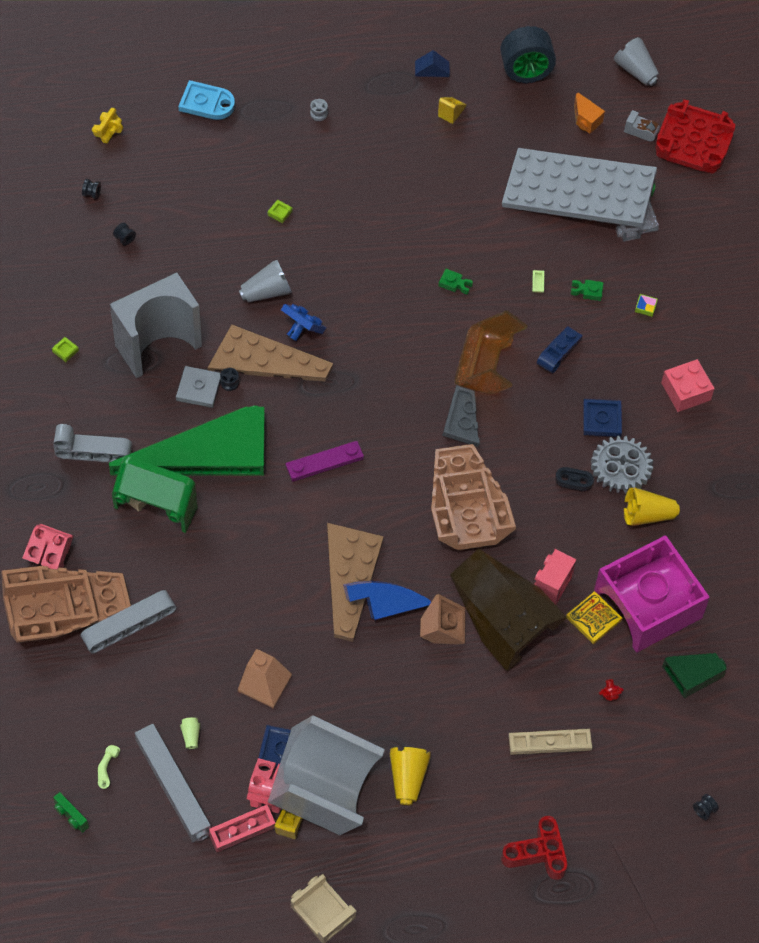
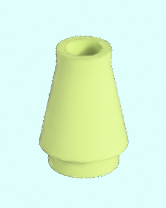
(190, 731)

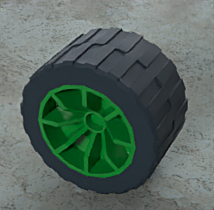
(528, 54)

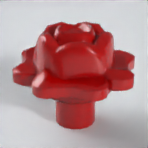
(611, 691)

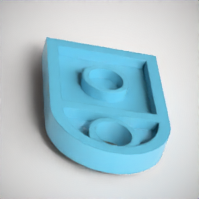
(206, 101)

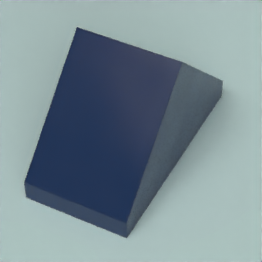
(432, 66)

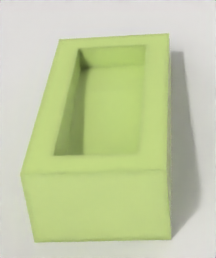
(538, 281)

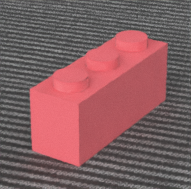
(242, 828)

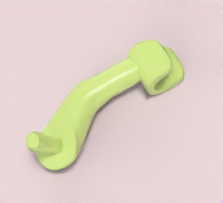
(103, 778)

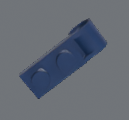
(558, 349)

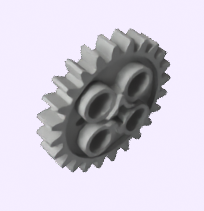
(619, 478)

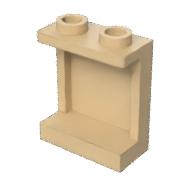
(322, 908)

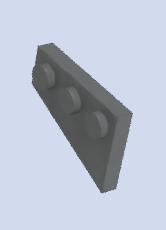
(461, 417)

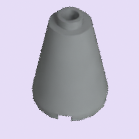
(638, 62)
(265, 284)

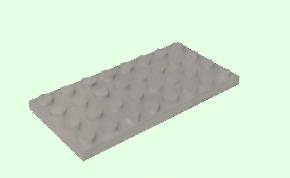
(579, 187)

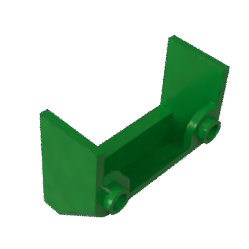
(157, 488)

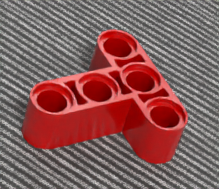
(540, 846)

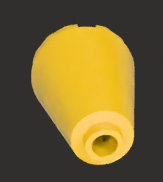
(648, 507)
(408, 772)

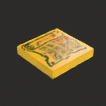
(594, 617)

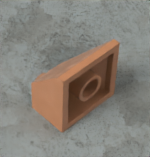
(443, 622)
(264, 679)

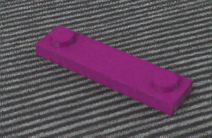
(324, 461)

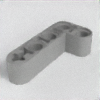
(87, 447)

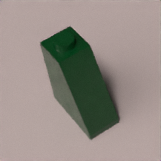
(694, 672)

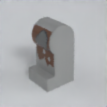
(641, 127)

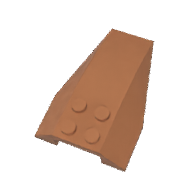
(467, 500)
(59, 601)

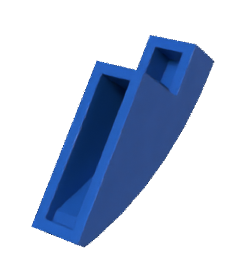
(384, 597)

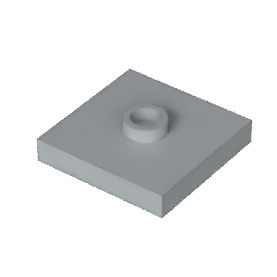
(198, 386)

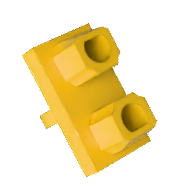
(109, 125)

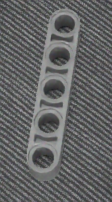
(128, 621)

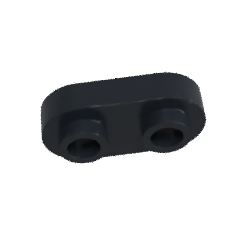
(574, 478)

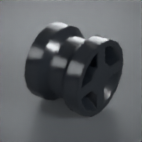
(91, 188)
(124, 234)
(229, 374)
(705, 807)

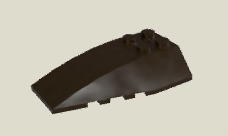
(503, 606)

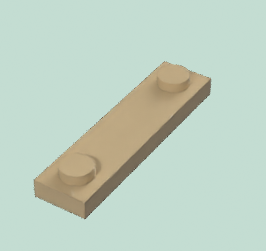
(550, 741)

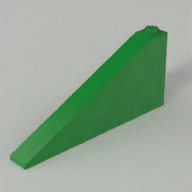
(217, 448)

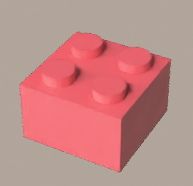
(687, 385)
(555, 574)

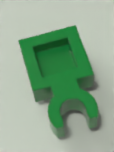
(452, 281)
(590, 290)

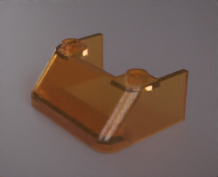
(482, 352)

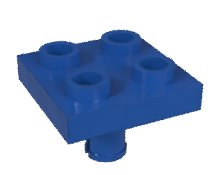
(302, 320)

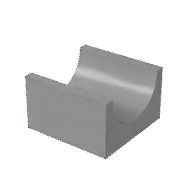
(153, 314)
(323, 774)

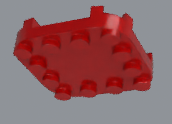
(694, 137)

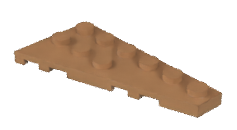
(266, 357)
(351, 559)

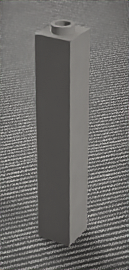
(173, 783)

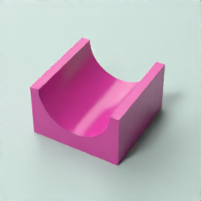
(653, 592)

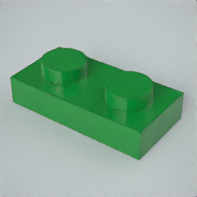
(74, 817)

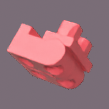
(48, 546)
(261, 785)

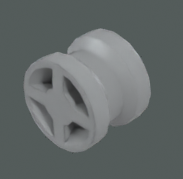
(318, 109)

